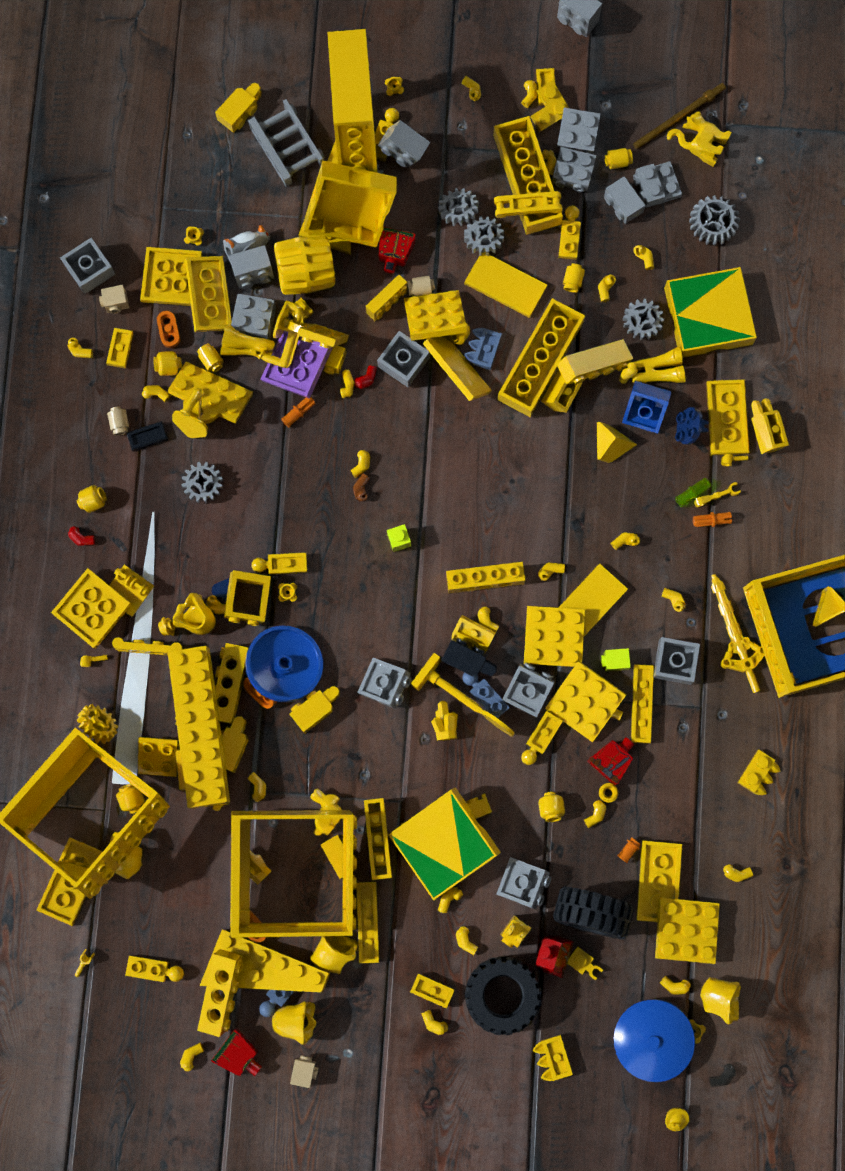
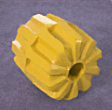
(304, 264)

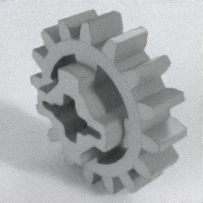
(458, 207)
(484, 237)
(636, 315)
(195, 482)

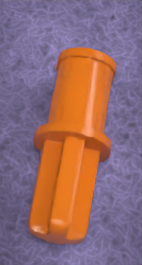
(298, 411)
(712, 519)

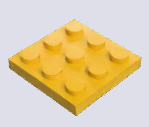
(166, 276)
(435, 315)
(91, 608)
(554, 636)
(585, 701)
(687, 930)

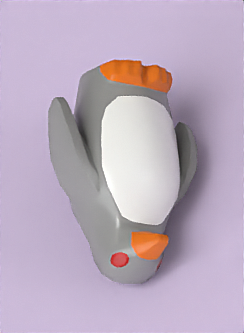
(246, 241)

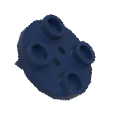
(690, 426)

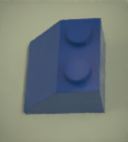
(646, 407)

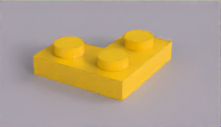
(553, 108)

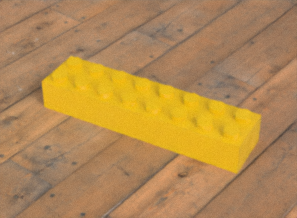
(198, 727)

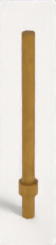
(707, 96)

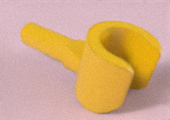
(728, 458)
(86, 660)
(84, 960)

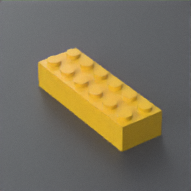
(525, 169)
(540, 357)

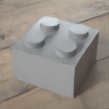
(579, 14)
(578, 130)
(403, 144)
(87, 265)
(251, 267)
(254, 316)
(403, 359)
(676, 660)

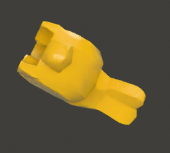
(327, 802)

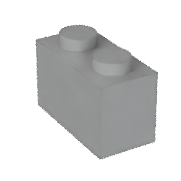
(624, 200)

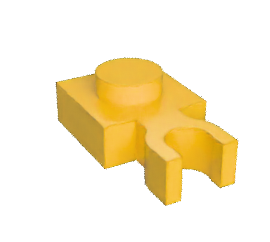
(582, 961)

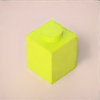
(399, 538)
(616, 660)

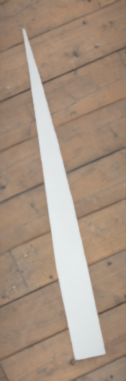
(136, 677)

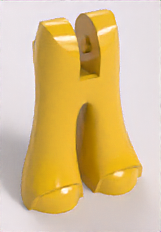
(241, 344)
(671, 358)

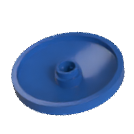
(284, 663)
(654, 1040)

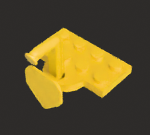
(296, 328)
(207, 395)

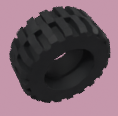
(593, 912)
(522, 1015)

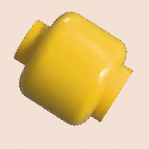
(167, 363)
(91, 498)
(130, 798)
(551, 807)

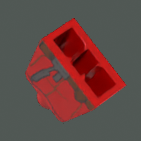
(613, 760)
(554, 955)

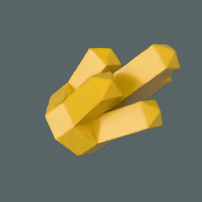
(445, 723)
(258, 868)

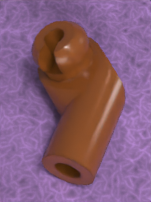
(359, 488)

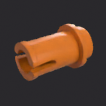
(629, 849)

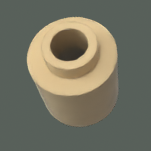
(420, 286)
(118, 421)

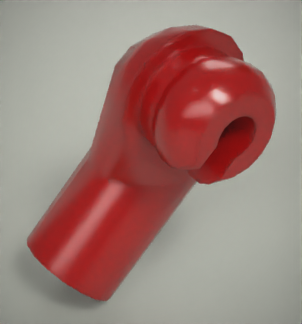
(366, 380)
(80, 540)

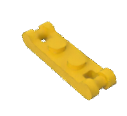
(528, 204)
(140, 646)

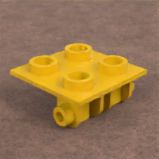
(131, 587)
(157, 756)

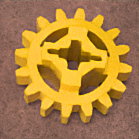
(97, 723)

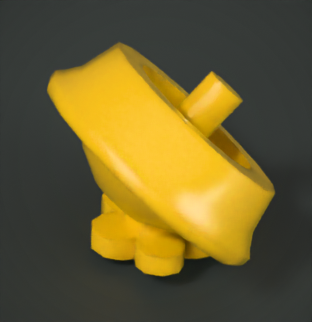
(676, 1119)

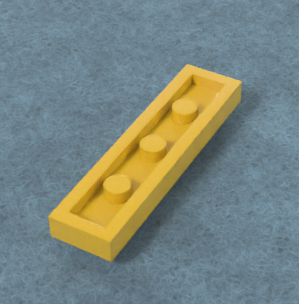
(642, 703)
(367, 922)

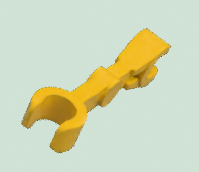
(701, 501)

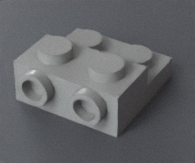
(573, 169)
(657, 184)
(385, 683)
(529, 689)
(524, 883)

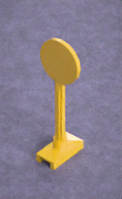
(428, 673)

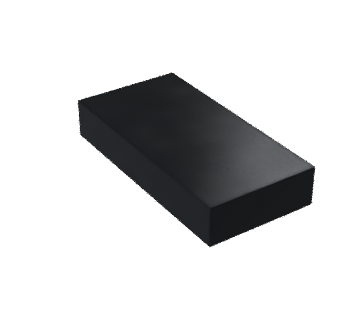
(147, 436)

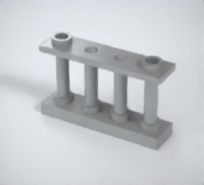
(277, 158)

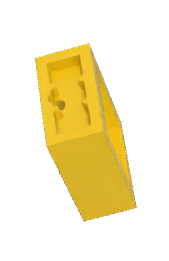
(250, 578)

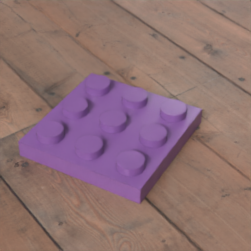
(304, 370)

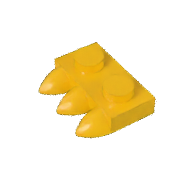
(473, 633)
(758, 773)
(555, 1058)

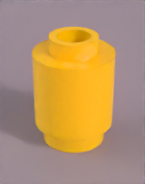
(618, 158)
(573, 278)
(210, 358)

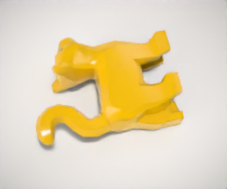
(702, 143)

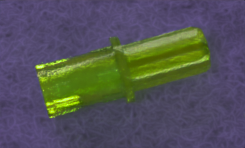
(693, 492)

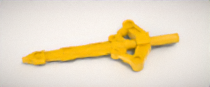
(738, 644)

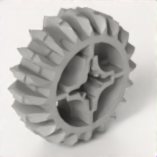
(707, 207)

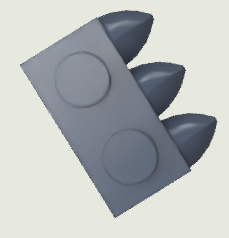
(484, 348)

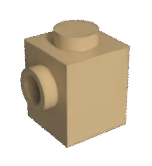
(114, 299)
(304, 1072)

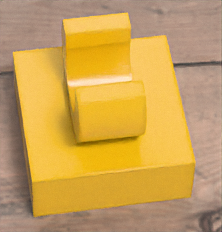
(307, 311)

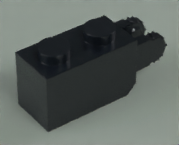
(468, 659)

